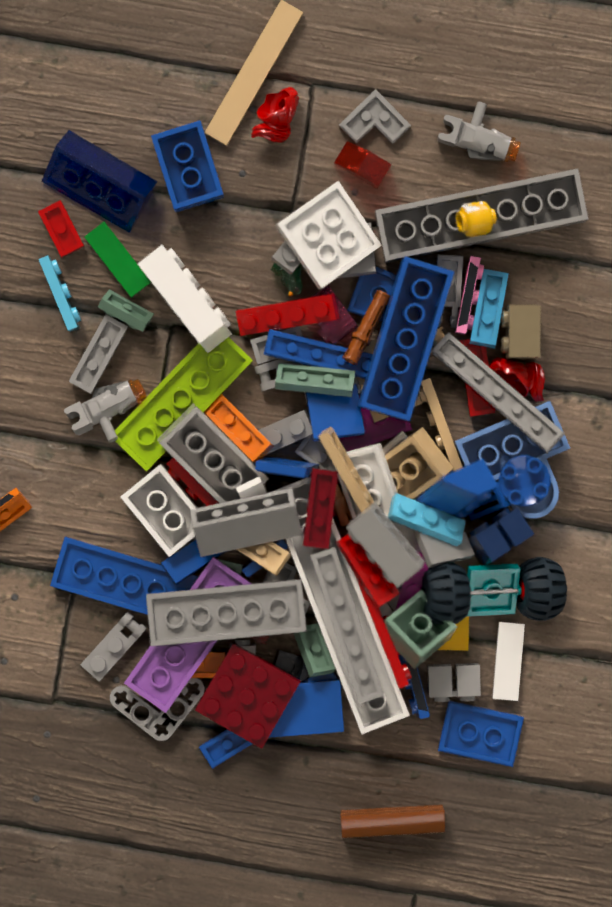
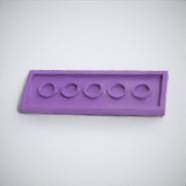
(168, 668)

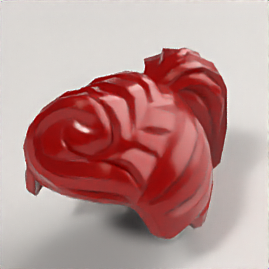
(276, 114)
(521, 376)

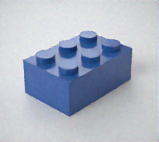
(187, 166)

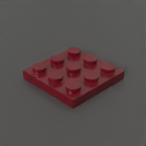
(247, 695)

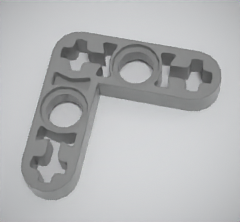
(155, 716)

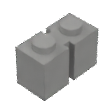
(467, 681)

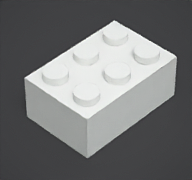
(162, 509)

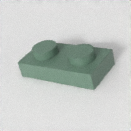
(125, 310)
(315, 651)

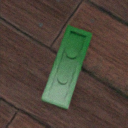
(117, 259)

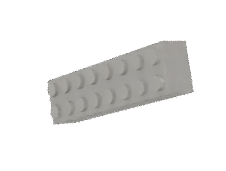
(519, 208)

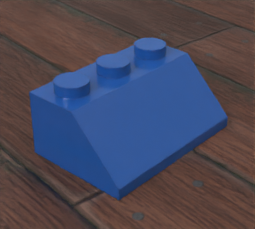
(461, 490)

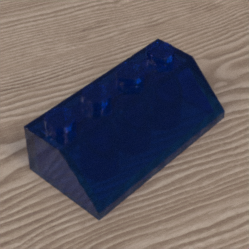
(98, 181)

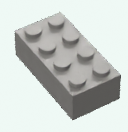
(209, 455)

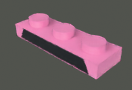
(469, 295)

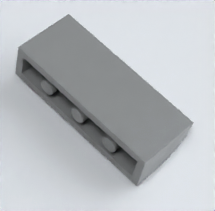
(246, 522)

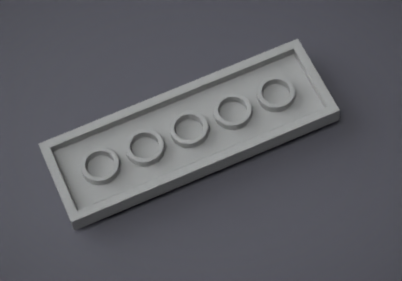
(226, 612)

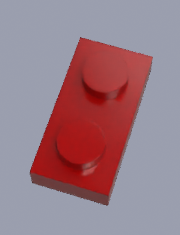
(61, 228)

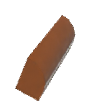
(393, 821)

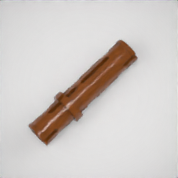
(362, 336)

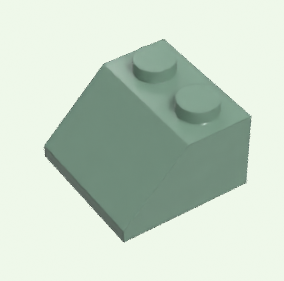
(414, 632)

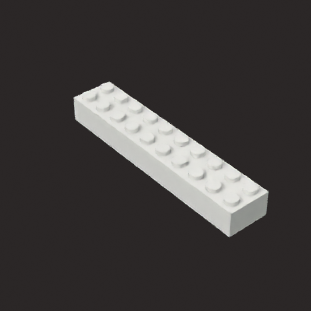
(375, 712)

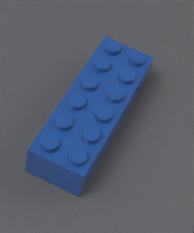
(405, 339)

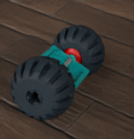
(534, 586)

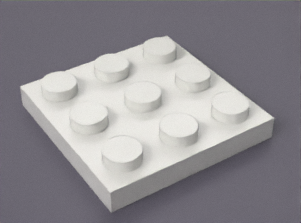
(328, 235)

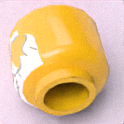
(475, 219)

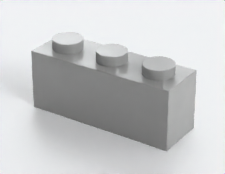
(385, 545)

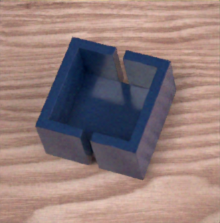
(495, 540)

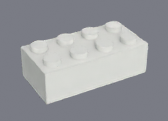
(181, 293)

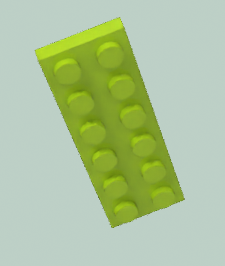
(196, 380)

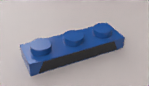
(418, 702)

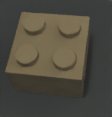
(522, 332)

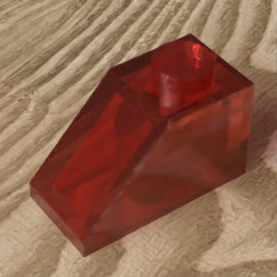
(363, 164)

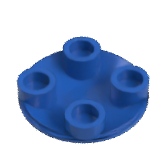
(524, 480)

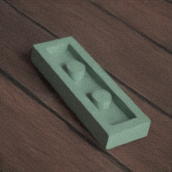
(315, 379)

